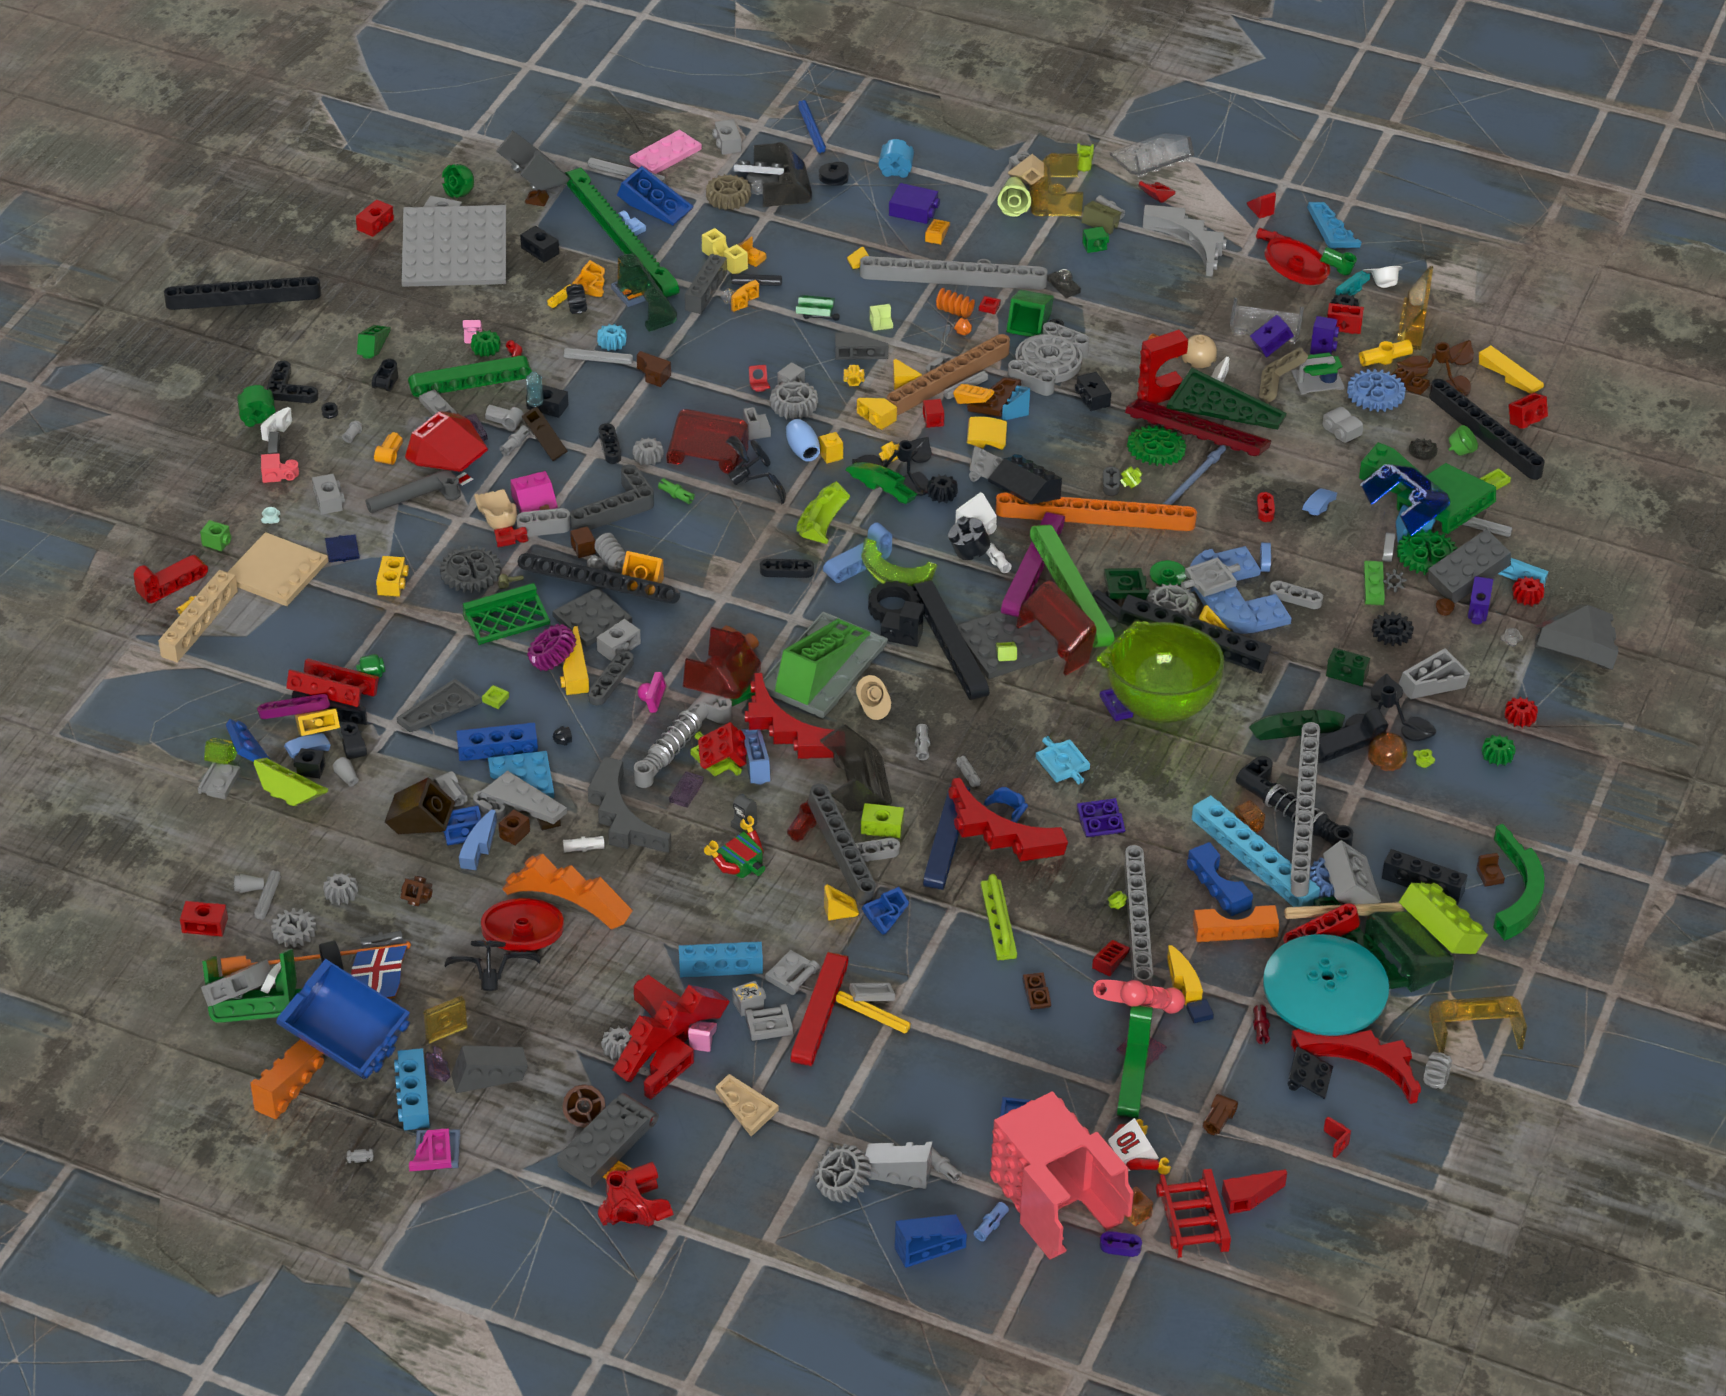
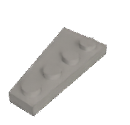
(524, 797)

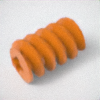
(954, 305)

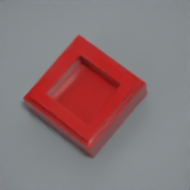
(989, 305)

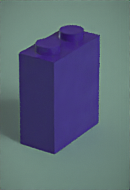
(914, 203)

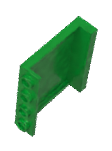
(1466, 492)

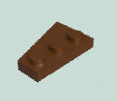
(994, 405)

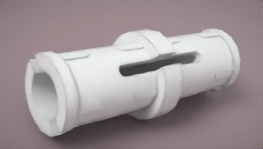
(998, 559)
(583, 844)

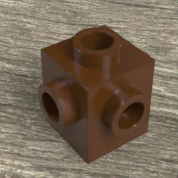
(416, 890)

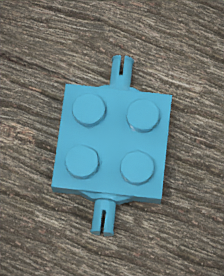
(1062, 760)

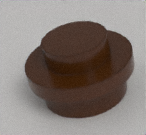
(1445, 606)

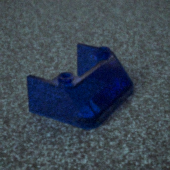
(1426, 497)

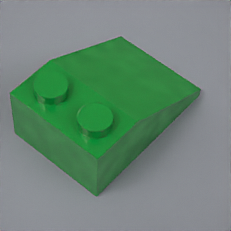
(1380, 456)

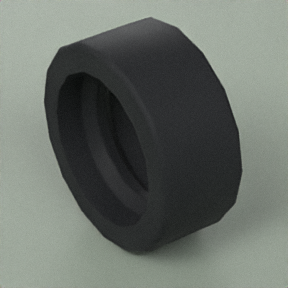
(331, 952)

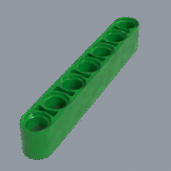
(470, 376)

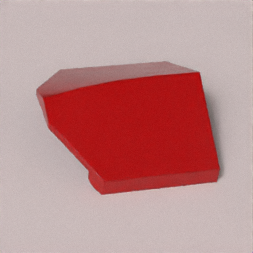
(1157, 191)

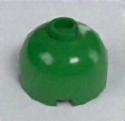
(458, 180)

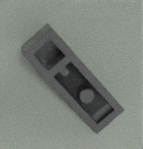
(859, 347)

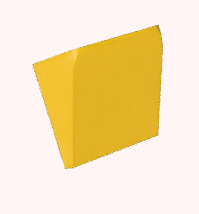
(854, 258)

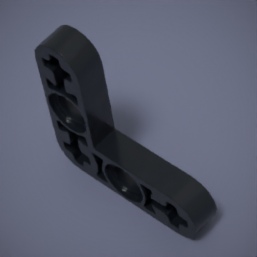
(303, 394)

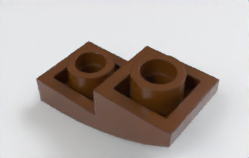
(1412, 384)
(1036, 991)

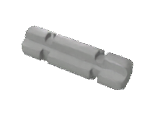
(968, 771)

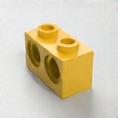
(391, 576)

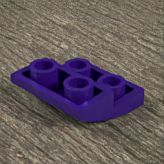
(1100, 818)

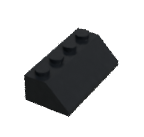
(1026, 480)

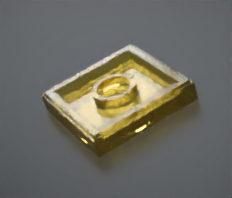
(445, 1019)

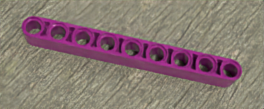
(1029, 571)

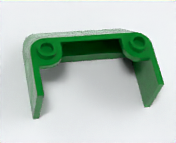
(254, 1003)

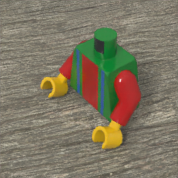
(740, 854)

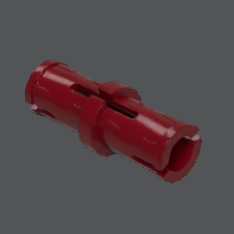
(1261, 1024)

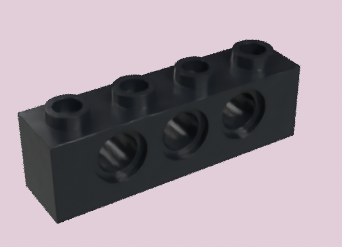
(1407, 869)

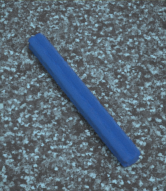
(811, 126)

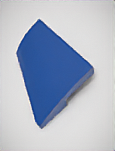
(886, 910)

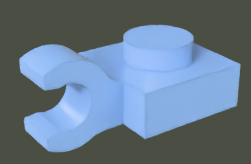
(634, 224)

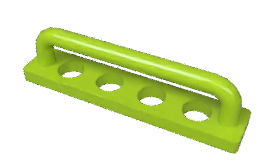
(1007, 949)

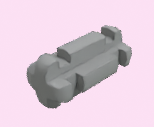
(360, 1155)

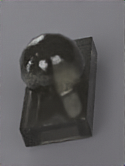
(1063, 283)

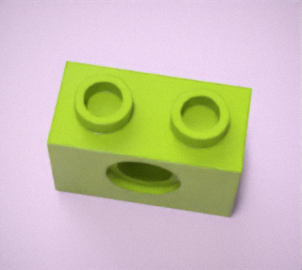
(882, 820)

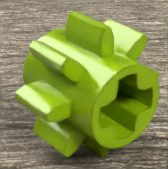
(1131, 477)

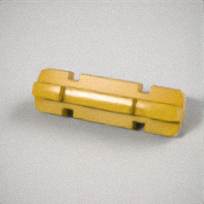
(557, 298)

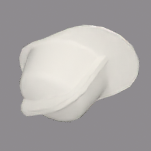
(1385, 276)

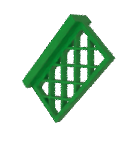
(500, 603)

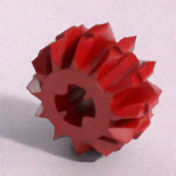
(1528, 591)
(1521, 712)

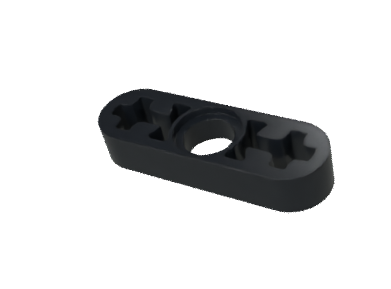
(607, 449)
(769, 566)

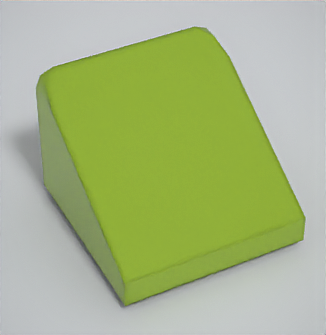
(1006, 651)

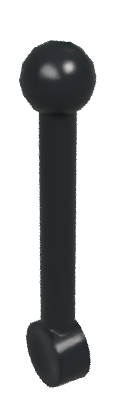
(836, 317)

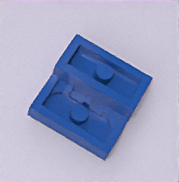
(461, 824)

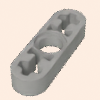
(1313, 598)
(885, 844)

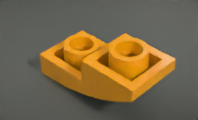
(744, 294)

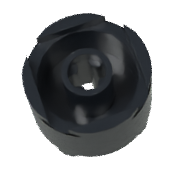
(969, 538)

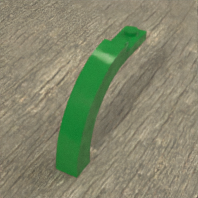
(1521, 914)

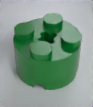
(255, 405)

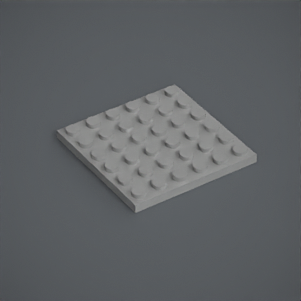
(454, 245)

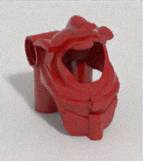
(625, 1199)

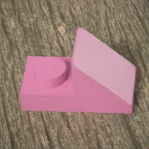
(470, 328)
(701, 1035)

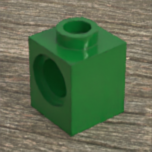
(1095, 239)

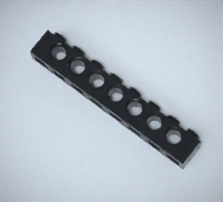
(1235, 647)

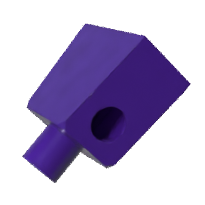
(1479, 606)

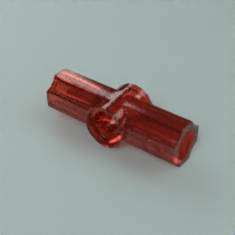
(802, 823)

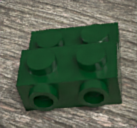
(1125, 582)

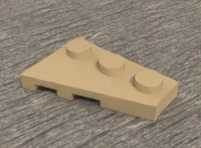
(746, 1104)

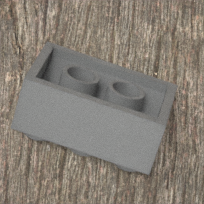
(1350, 875)

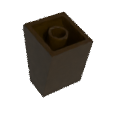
(420, 809)

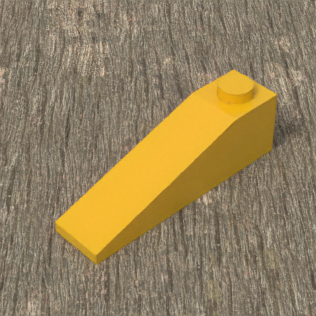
(575, 675)

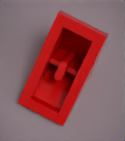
(1263, 205)

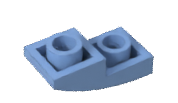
(1319, 501)
(313, 741)

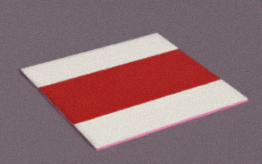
(464, 478)

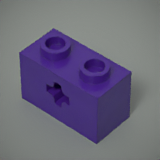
(1324, 335)
(1271, 336)

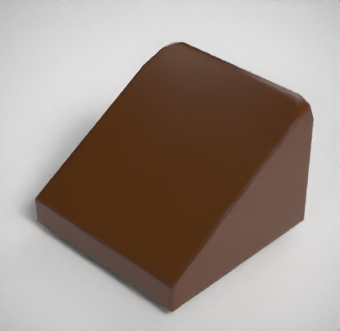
(537, 198)

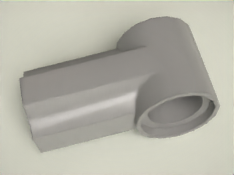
(508, 418)
(449, 784)

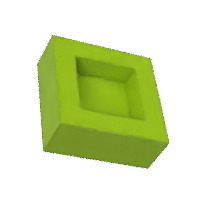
(495, 697)

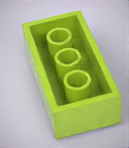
(1443, 918)

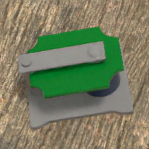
(1318, 374)

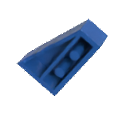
(928, 1238)

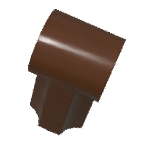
(1221, 1110)

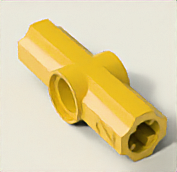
(1385, 353)

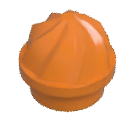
(963, 326)

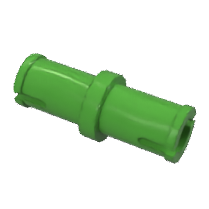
(676, 491)

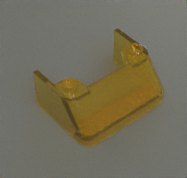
(1050, 198)
(1476, 1009)

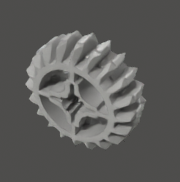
(794, 400)
(1174, 598)
(838, 1166)

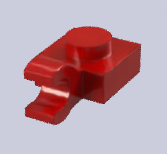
(507, 536)

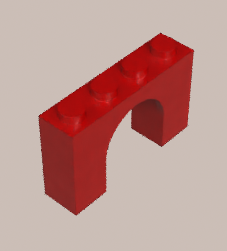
(1153, 356)

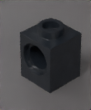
(310, 763)

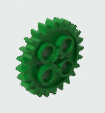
(1156, 445)
(1414, 553)

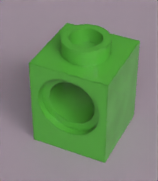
(215, 535)

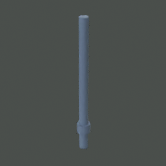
(1212, 458)

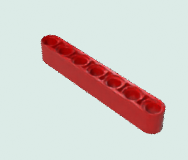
(819, 1009)

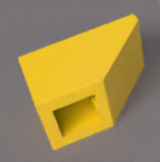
(877, 411)

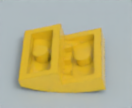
(986, 431)

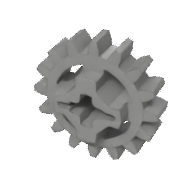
(293, 927)

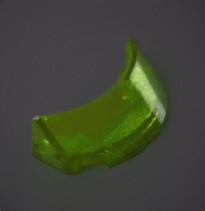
(885, 571)

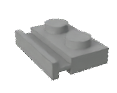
(219, 780)

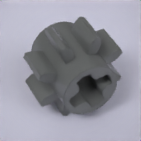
(1398, 576)

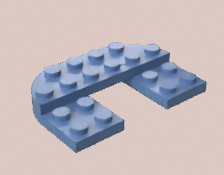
(1230, 606)

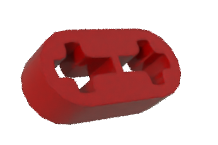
(1268, 506)

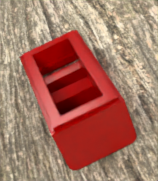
(1109, 967)

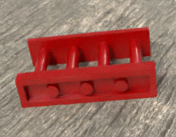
(336, 682)
(1210, 1201)

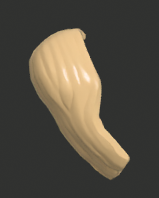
(497, 509)

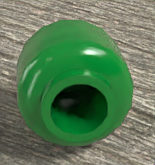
(371, 665)

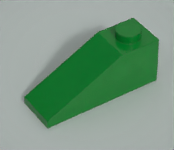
(372, 340)

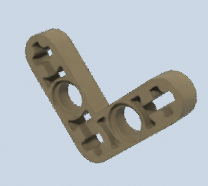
(1272, 371)

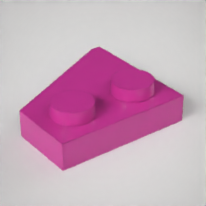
(433, 1151)

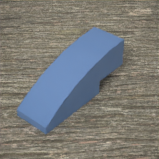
(478, 841)

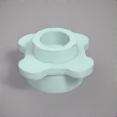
(270, 515)

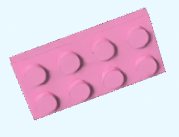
(666, 152)

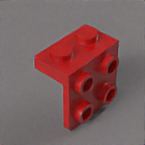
(721, 744)

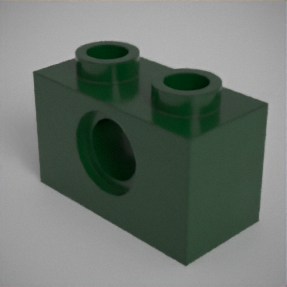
(1348, 667)

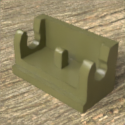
(1101, 215)

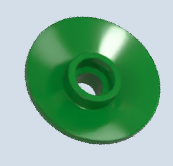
(1167, 572)

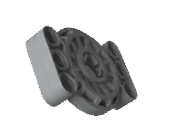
(1049, 358)

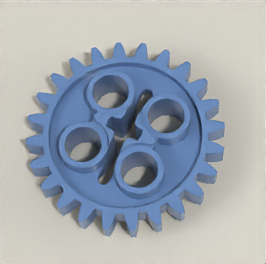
(1376, 390)

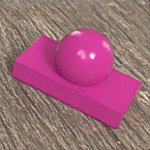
(653, 692)

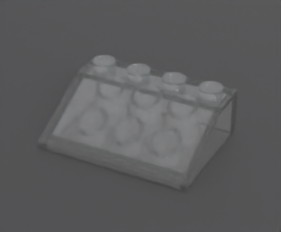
(1154, 153)

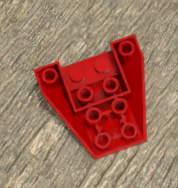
(445, 443)

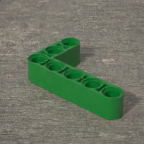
(1135, 1061)

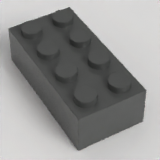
(1479, 557)

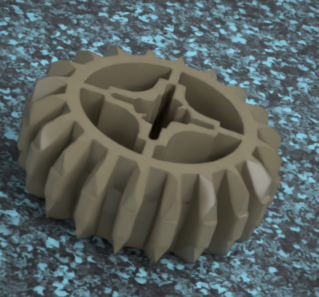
(728, 192)

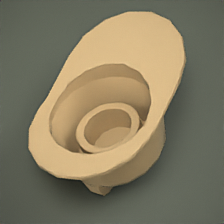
(873, 697)

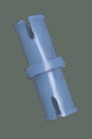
(991, 1221)

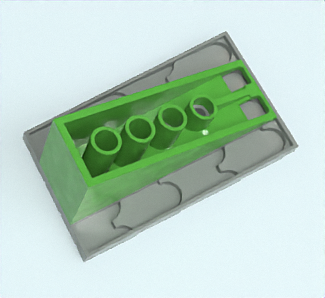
(823, 664)

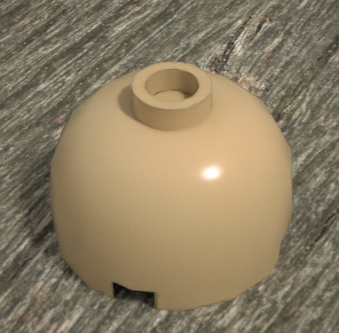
(1200, 351)

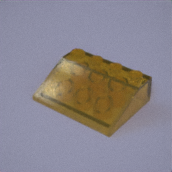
(1414, 316)

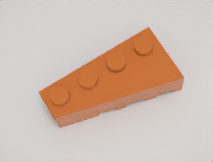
(286, 1079)

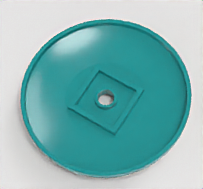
(1323, 1006)

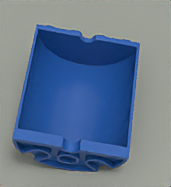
(345, 1020)

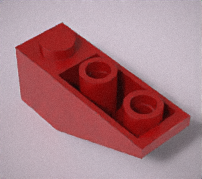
(1249, 1191)

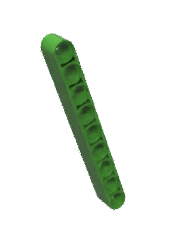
(1070, 580)

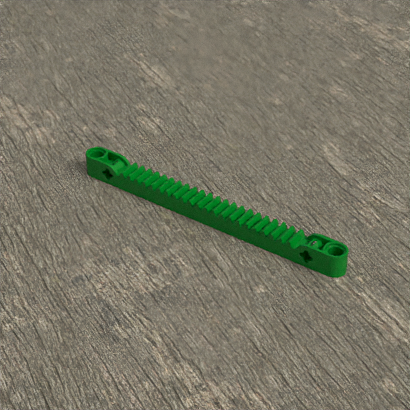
(617, 230)

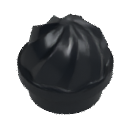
(562, 735)

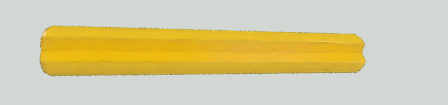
(873, 1012)

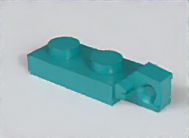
(1353, 284)

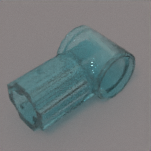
(534, 389)

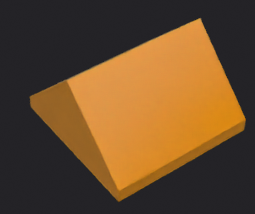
(643, 567)

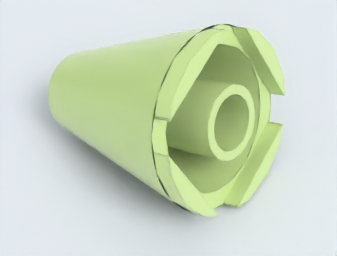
(1014, 197)

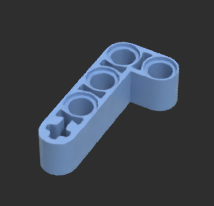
(851, 563)

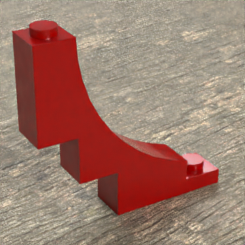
(673, 1055)

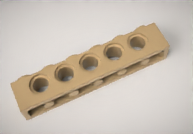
(198, 616)

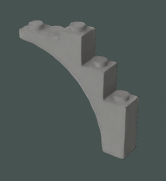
(1191, 231)

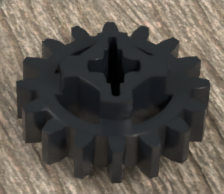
(1392, 629)

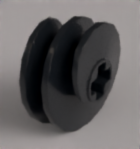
(834, 173)

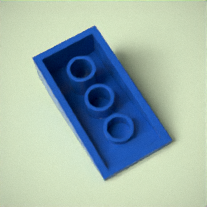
(653, 197)

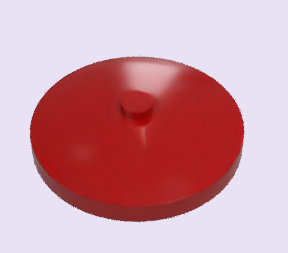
(1296, 261)
(523, 924)

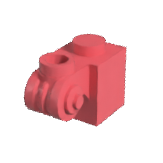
(274, 470)

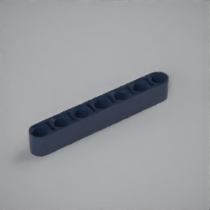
(943, 847)

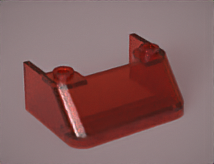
(1063, 621)
(728, 670)

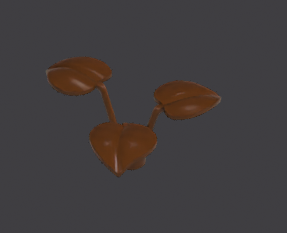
(1459, 354)

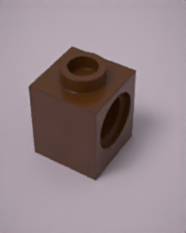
(582, 542)
(514, 827)

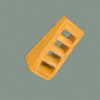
(936, 231)
(971, 394)

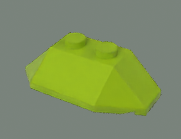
(286, 783)

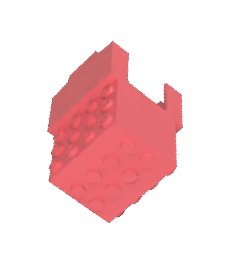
(1051, 1161)

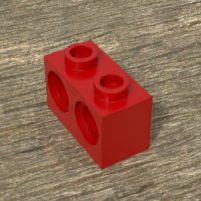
(1528, 410)

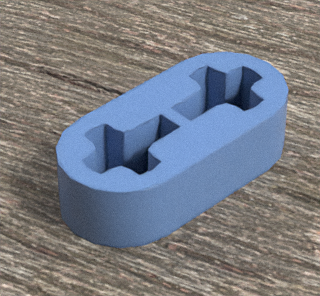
(1265, 557)

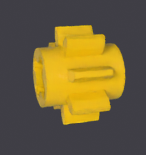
(853, 375)
(888, 451)

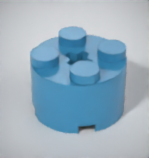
(896, 158)

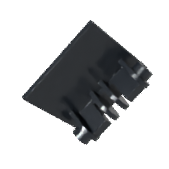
(1309, 1073)

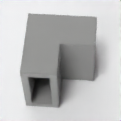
(757, 424)

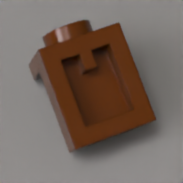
(1489, 870)

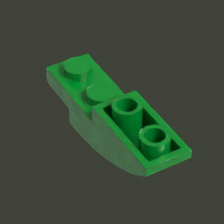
(878, 476)

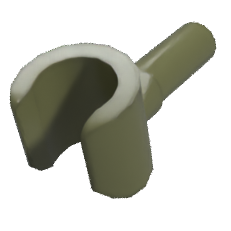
(504, 580)

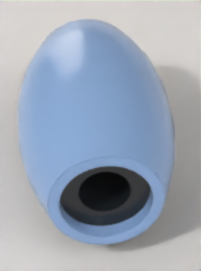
(802, 440)

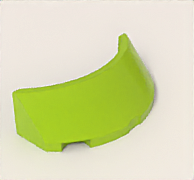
(821, 511)

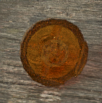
(1387, 751)

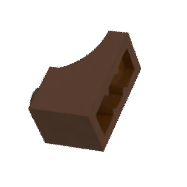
(656, 369)

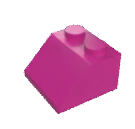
(533, 492)

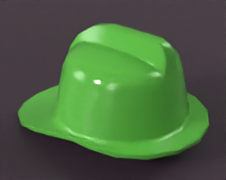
(1463, 441)

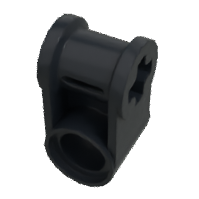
(386, 375)
(352, 741)

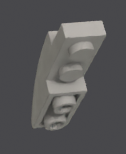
(236, 983)

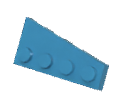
(1331, 228)

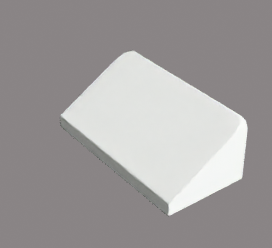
(1221, 370)

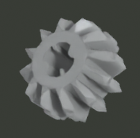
(648, 451)
(340, 888)
(615, 1041)
(1437, 1070)

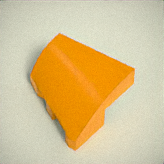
(591, 279)

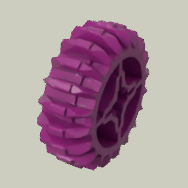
(551, 647)

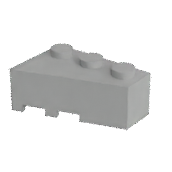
(1434, 676)
(900, 1164)

